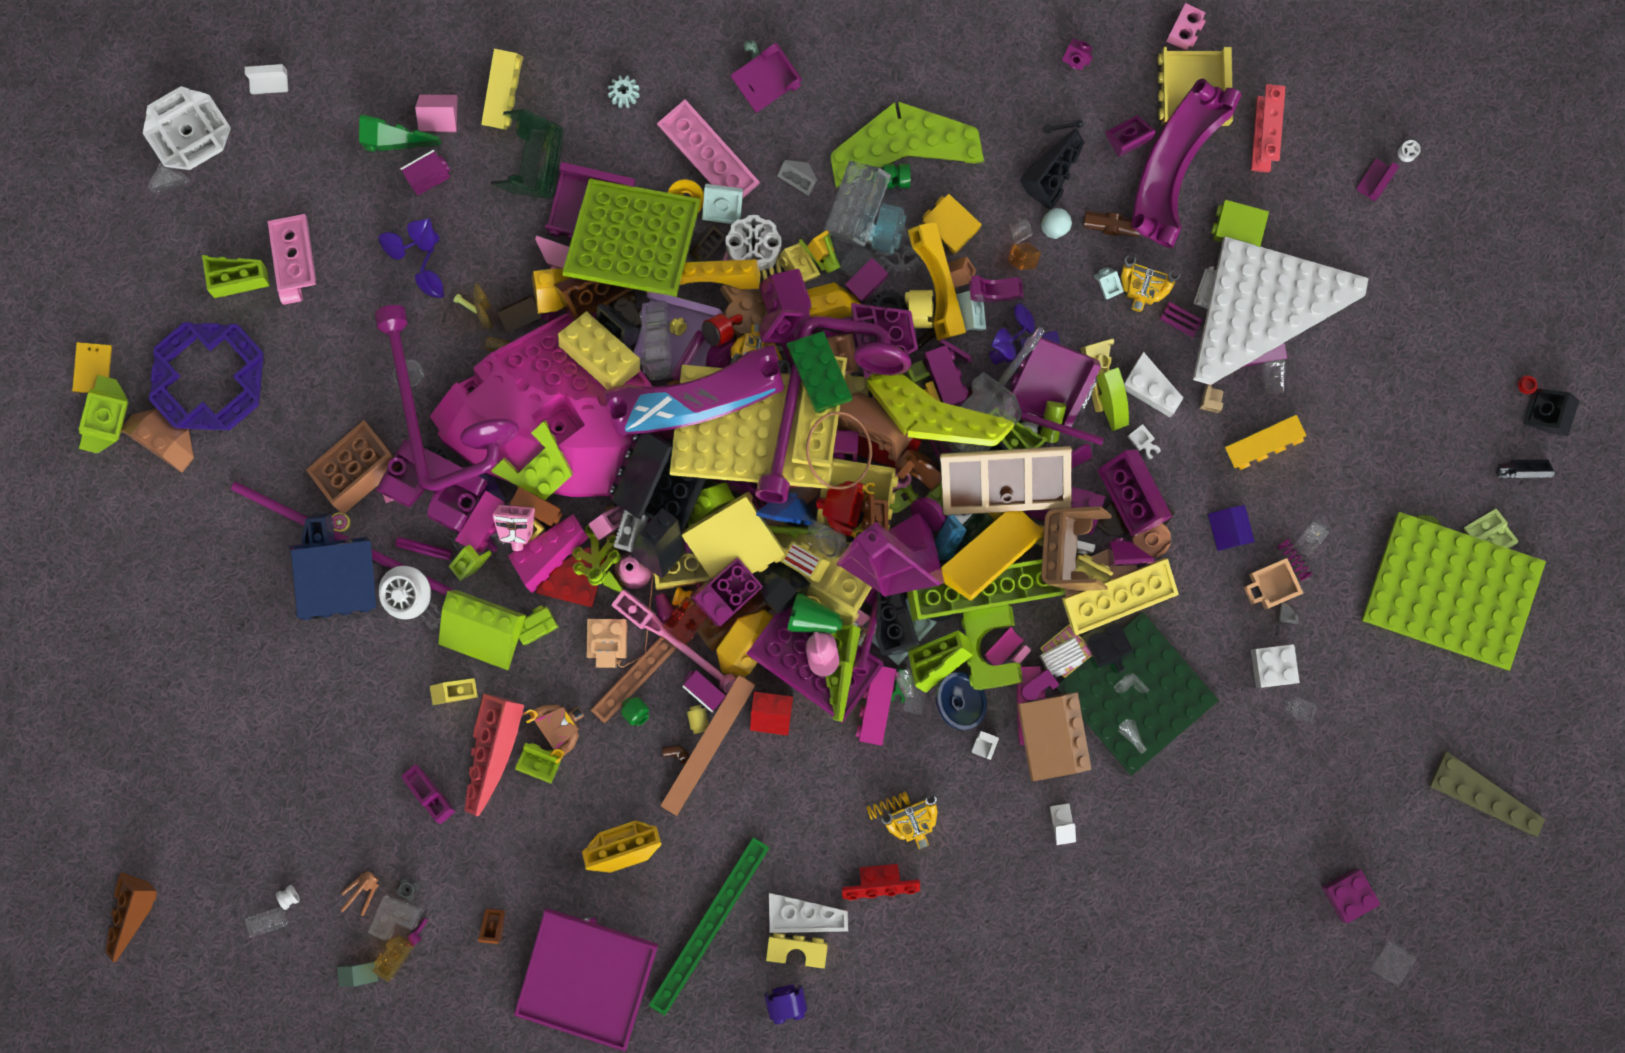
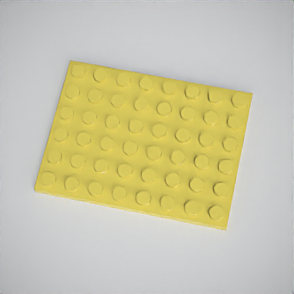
(741, 442)

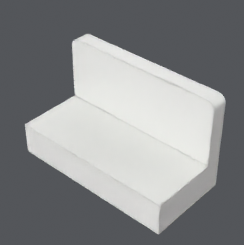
(267, 79)

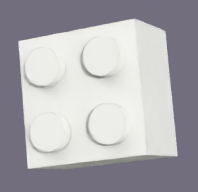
(1275, 666)

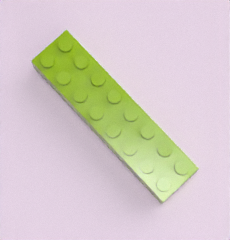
(1015, 585)

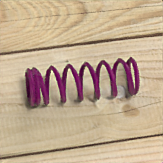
(1283, 545)

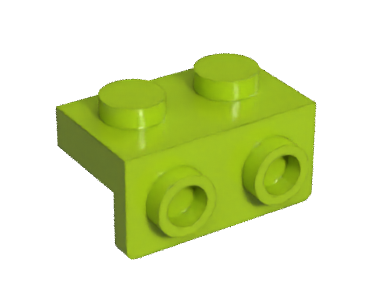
(538, 762)

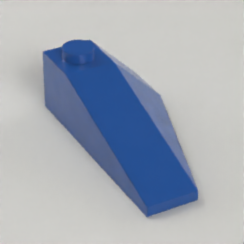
(792, 510)

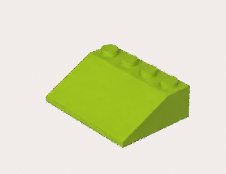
(480, 628)

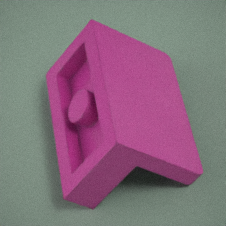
(1003, 647)

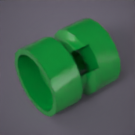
(899, 175)

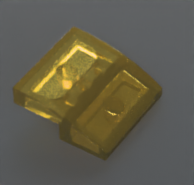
(481, 305)

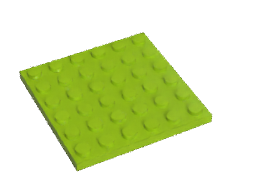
(632, 237)

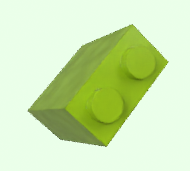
(1239, 223)

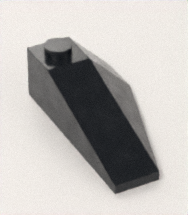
(1047, 174)
(781, 586)

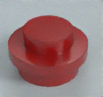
(1527, 384)

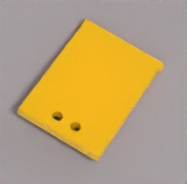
(90, 364)

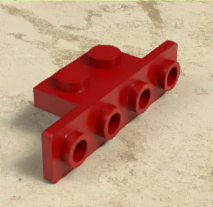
(880, 881)

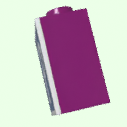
(426, 172)
(703, 690)

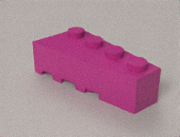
(547, 551)

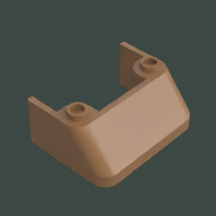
(1060, 547)

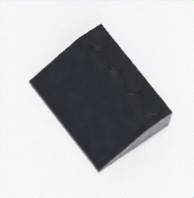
(639, 472)
(675, 494)

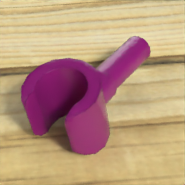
(414, 938)

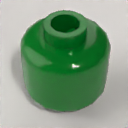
(635, 711)

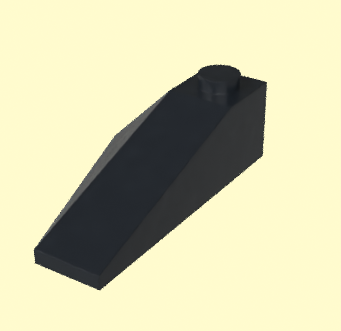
(894, 625)

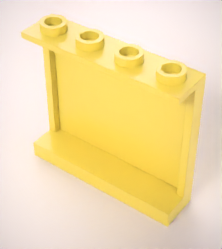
(1183, 69)
(881, 476)
(733, 534)

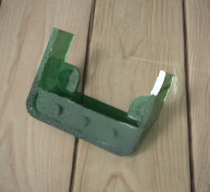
(540, 156)

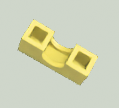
(780, 946)

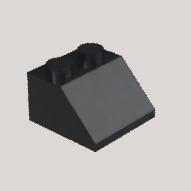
(617, 324)
(1551, 411)

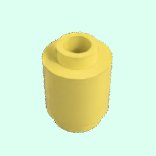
(698, 719)

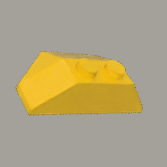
(831, 301)
(737, 642)
(621, 847)

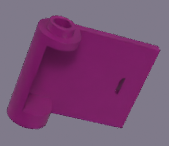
(768, 76)

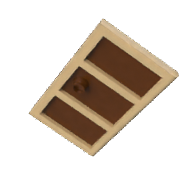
(1006, 480)

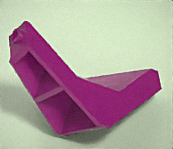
(895, 559)

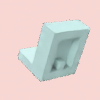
(1109, 282)

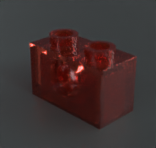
(676, 623)

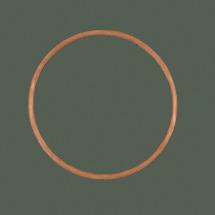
(808, 457)

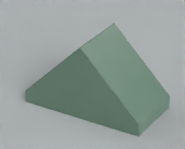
(356, 974)

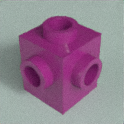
(1078, 54)

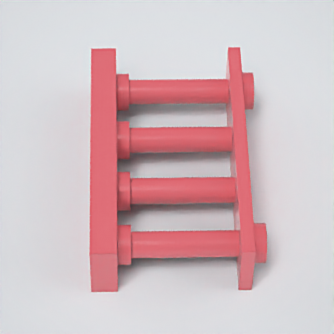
(1268, 128)

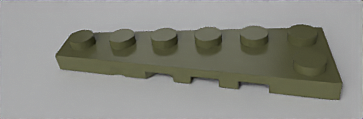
(1473, 789)

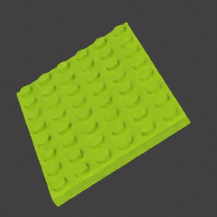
(1453, 591)

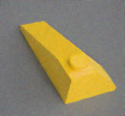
(545, 293)

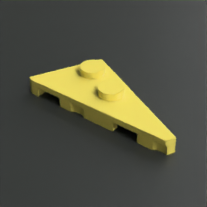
(1101, 352)

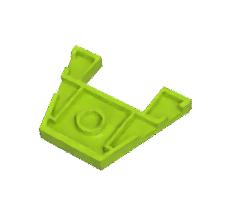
(544, 472)

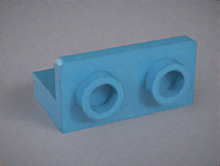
(949, 538)

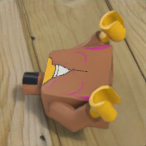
(557, 726)

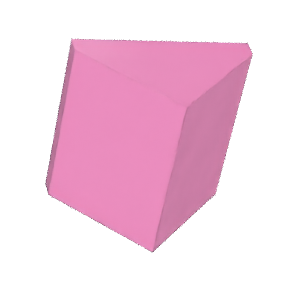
(437, 113)

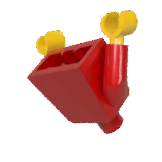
(844, 507)

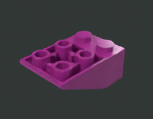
(726, 592)

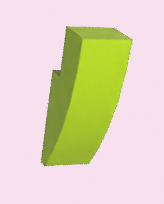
(1114, 398)

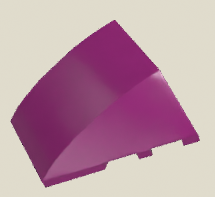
(895, 321)

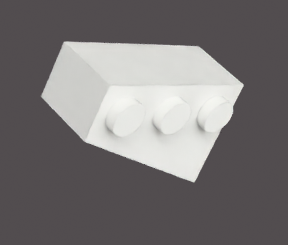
(1152, 386)

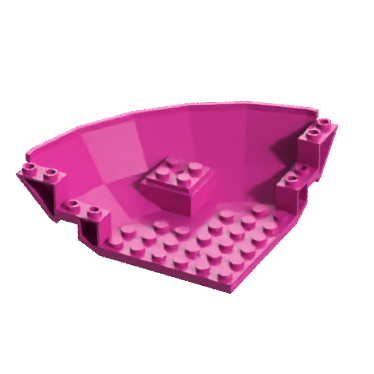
(537, 383)

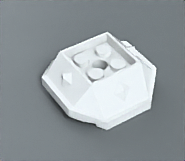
(175, 114)

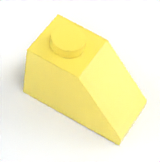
(453, 691)

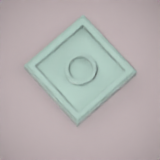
(722, 204)

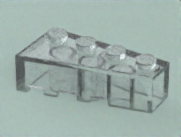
(656, 340)

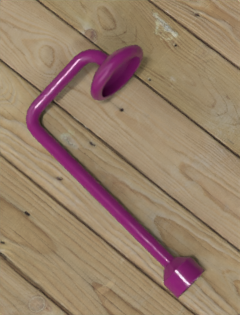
(874, 357)
(482, 435)

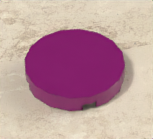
(930, 511)

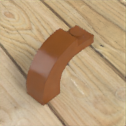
(919, 466)

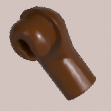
(676, 751)

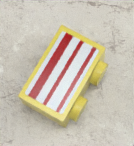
(806, 562)

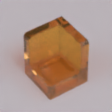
(1024, 256)

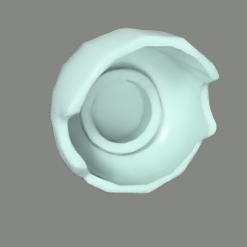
(1056, 223)

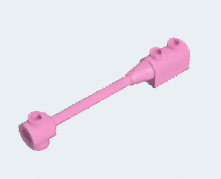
(646, 618)

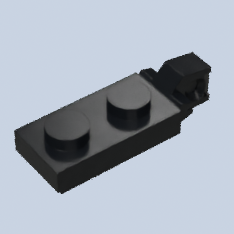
(1525, 469)

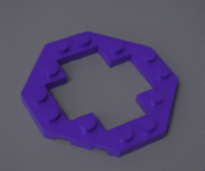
(202, 416)

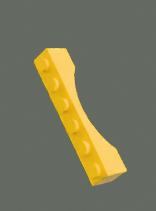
(928, 245)
(736, 273)

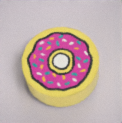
(341, 522)

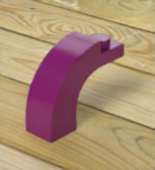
(995, 290)

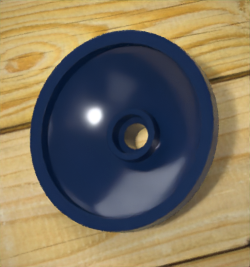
(969, 703)

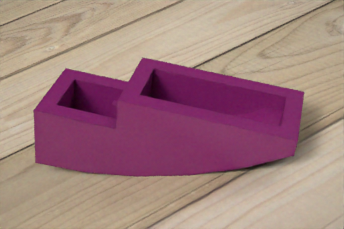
(428, 794)

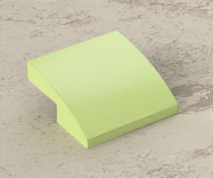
(1492, 529)

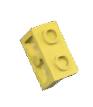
(798, 258)
(1093, 570)

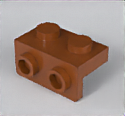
(874, 511)

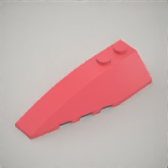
(495, 737)

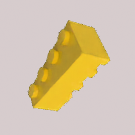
(1265, 442)

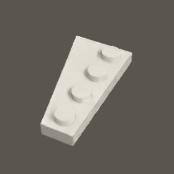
(802, 916)

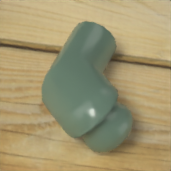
(752, 47)

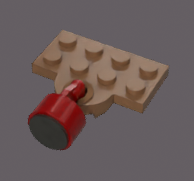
(744, 309)

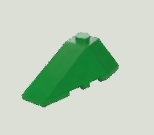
(377, 135)

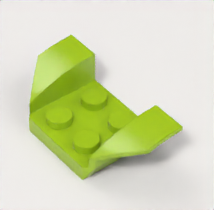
(103, 415)

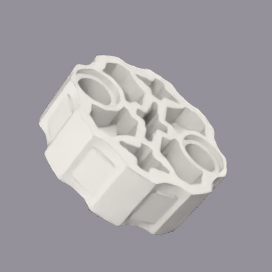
(768, 233)

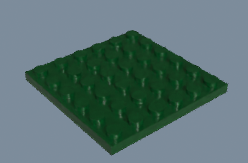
(1161, 714)

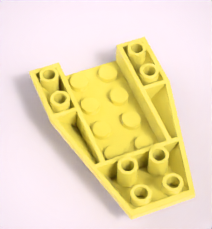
(837, 587)

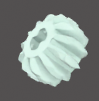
(616, 93)

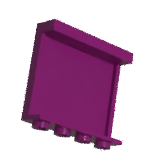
(570, 196)
(1054, 375)

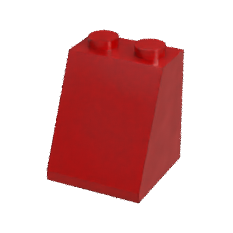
(771, 713)

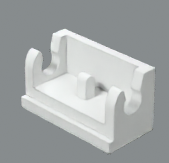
(1205, 288)

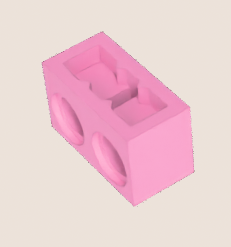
(1184, 26)

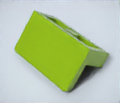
(468, 562)

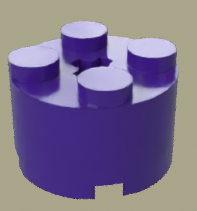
(786, 1003)

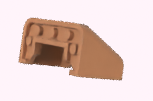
(877, 423)

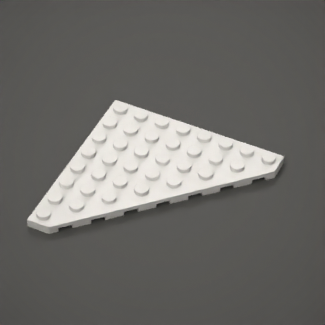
(1264, 301)

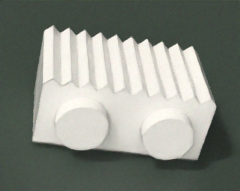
(629, 531)
(1063, 656)

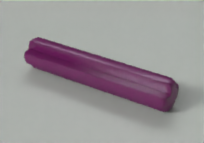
(688, 354)
(423, 548)

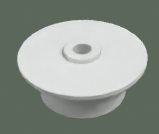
(404, 592)

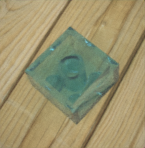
(886, 233)

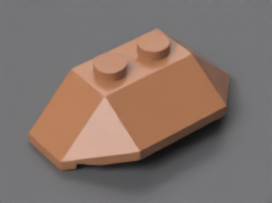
(160, 437)

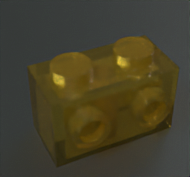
(393, 958)

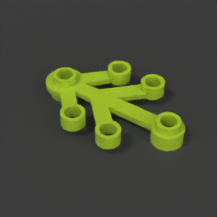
(597, 573)

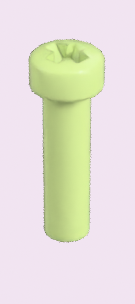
(458, 299)

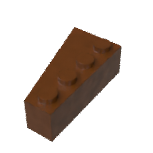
(585, 295)

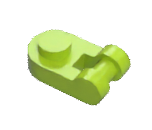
(899, 503)

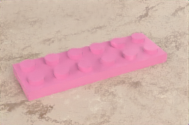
(706, 149)

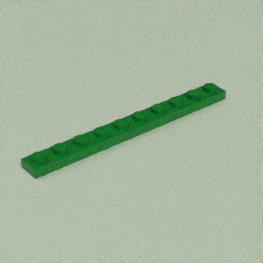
(709, 926)

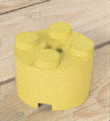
(921, 307)

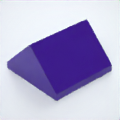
(1231, 527)

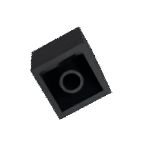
(660, 544)

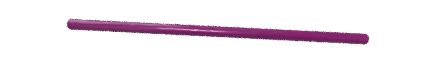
(300, 518)

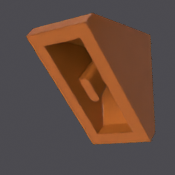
(492, 926)

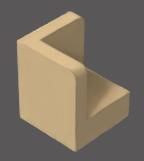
(1212, 399)

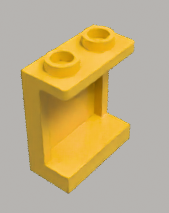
(953, 222)

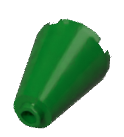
(813, 617)

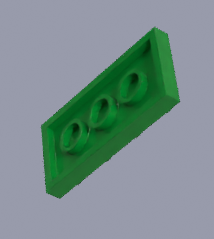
(819, 372)

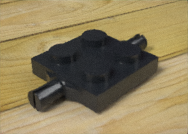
(1108, 645)

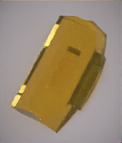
(494, 344)

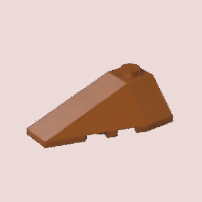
(133, 905)

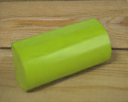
(1053, 412)

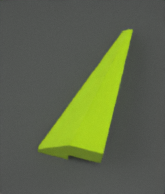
(840, 680)

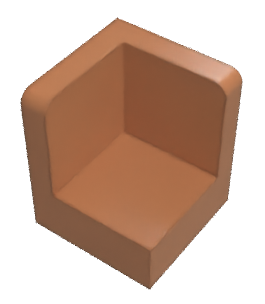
(961, 271)

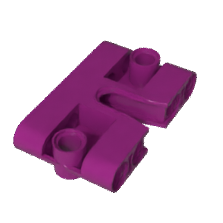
(445, 503)

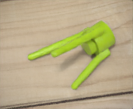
(830, 262)

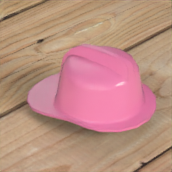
(822, 654)

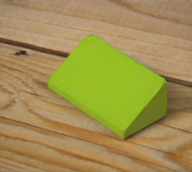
(612, 583)

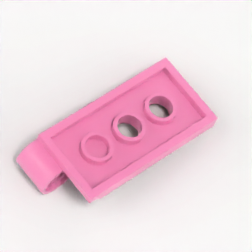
(295, 271)

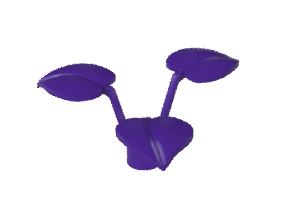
(425, 237)
(1003, 341)

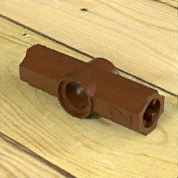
(1109, 223)

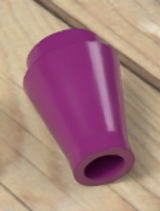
(664, 607)

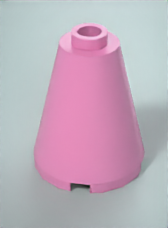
(633, 579)

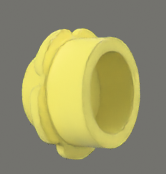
(678, 326)

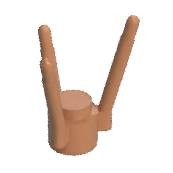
(367, 881)

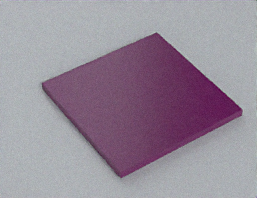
(585, 979)

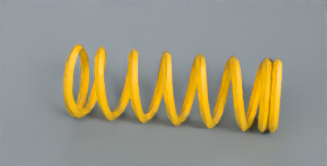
(905, 798)

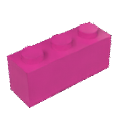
(480, 523)

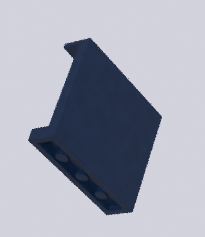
(333, 577)

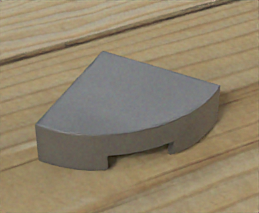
(1287, 614)

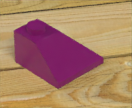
(779, 325)
(1126, 554)

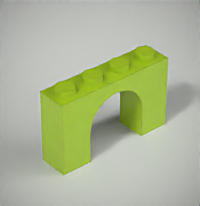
(977, 625)

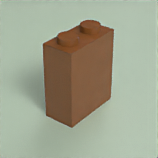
(544, 509)

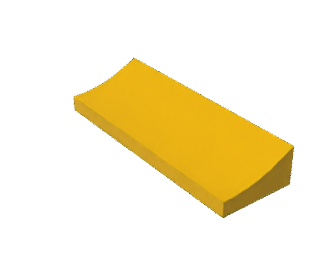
(991, 553)

